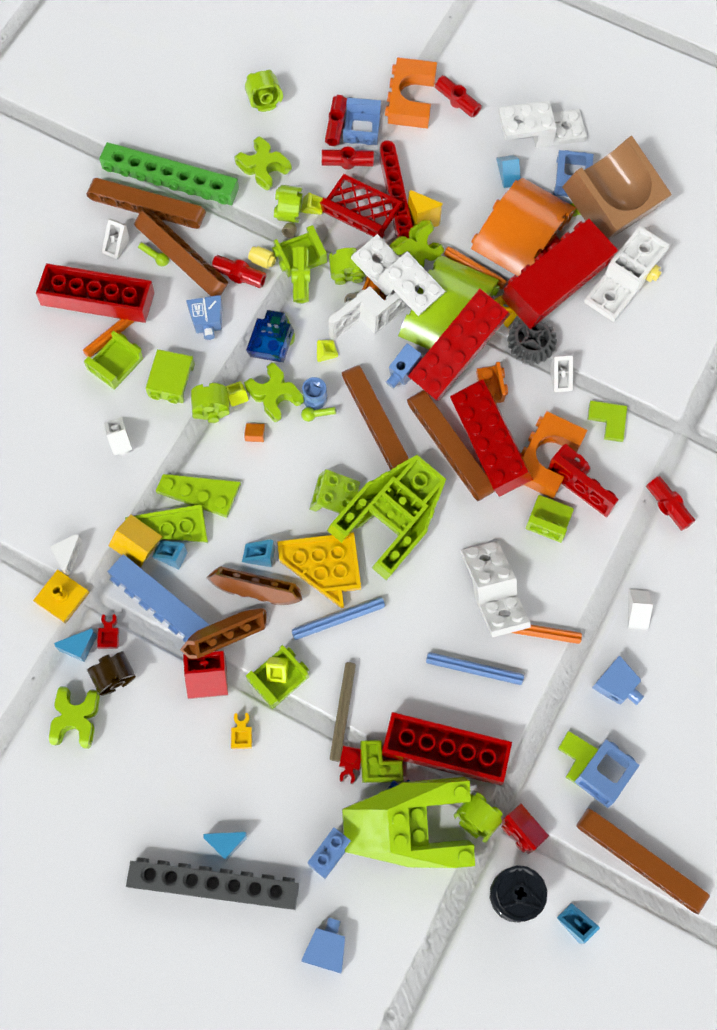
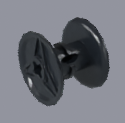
(531, 888)

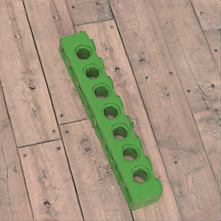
(140, 166)

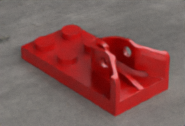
(579, 483)

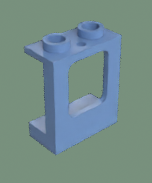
(362, 110)
(569, 157)
(600, 786)
(325, 861)

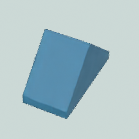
(509, 169)
(170, 553)
(259, 553)
(77, 645)
(225, 843)
(578, 924)

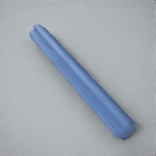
(338, 618)
(475, 668)

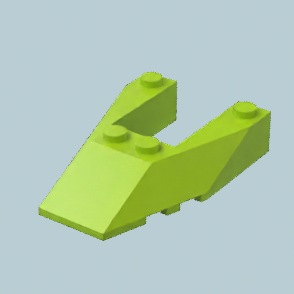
(402, 501)
(395, 825)

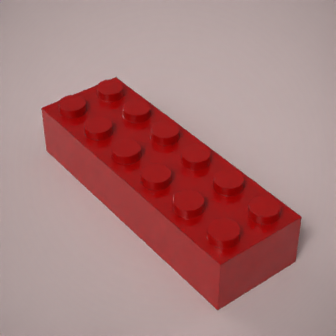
(95, 293)
(459, 344)
(491, 438)
(447, 749)

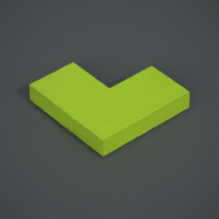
(612, 415)
(579, 751)
(374, 768)

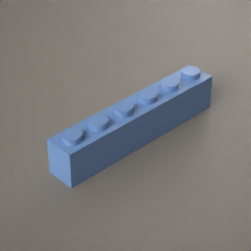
(156, 598)

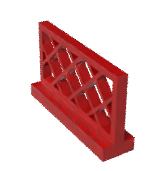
(350, 216)

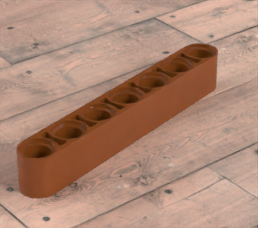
(136, 199)
(180, 253)
(374, 416)
(450, 445)
(643, 861)

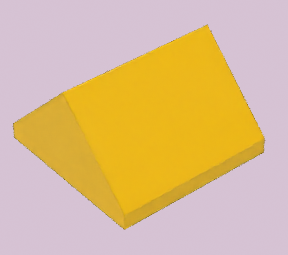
(424, 208)
(135, 540)

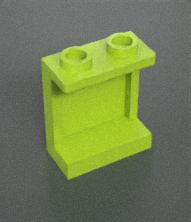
(310, 240)
(115, 360)
(169, 376)
(276, 692)

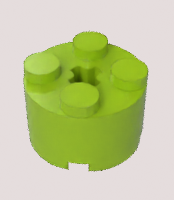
(263, 90)
(288, 203)
(343, 267)
(210, 402)
(479, 817)

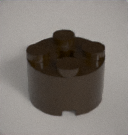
(111, 673)

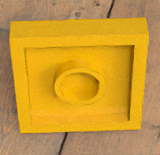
(61, 596)

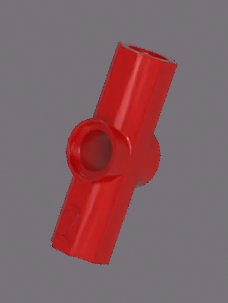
(458, 96)
(336, 120)
(347, 158)
(239, 271)
(670, 503)

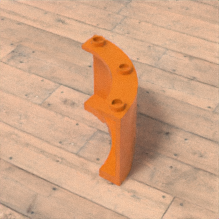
(521, 226)

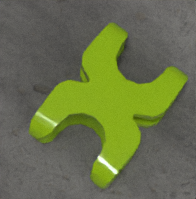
(263, 163)
(417, 243)
(274, 392)
(74, 717)

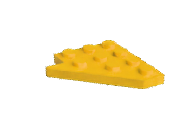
(323, 564)

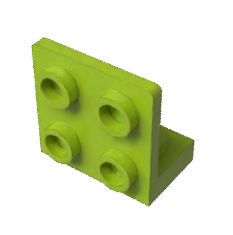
(333, 491)
(549, 518)

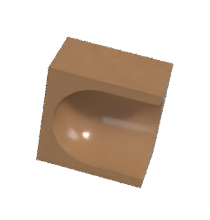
(617, 189)

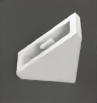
(115, 239)
(562, 373)
(66, 552)
(639, 609)

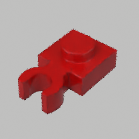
(108, 636)
(350, 761)

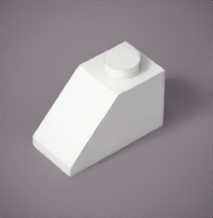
(118, 436)

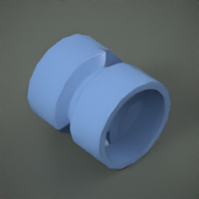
(314, 393)

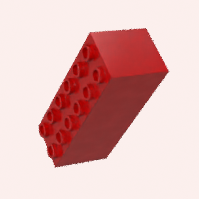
(558, 273)

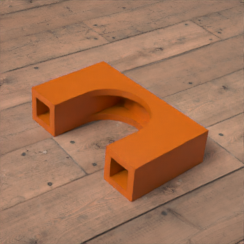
(408, 73)
(550, 430)

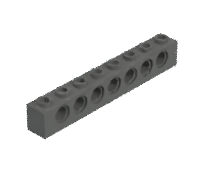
(137, 880)

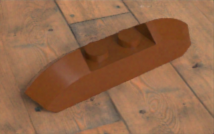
(255, 586)
(225, 633)

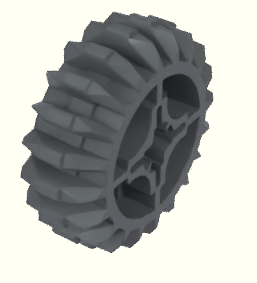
(530, 347)

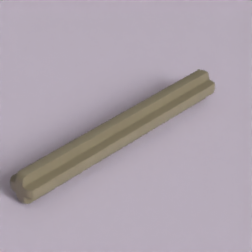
(342, 712)

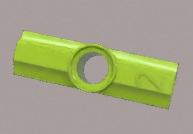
(300, 275)

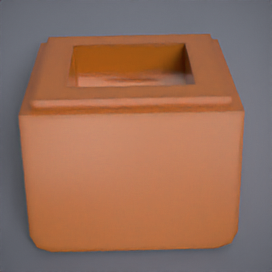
(254, 432)

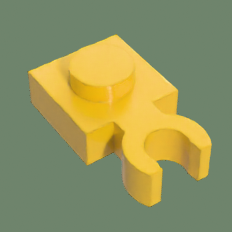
(241, 735)

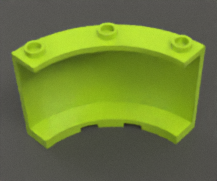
(460, 286)

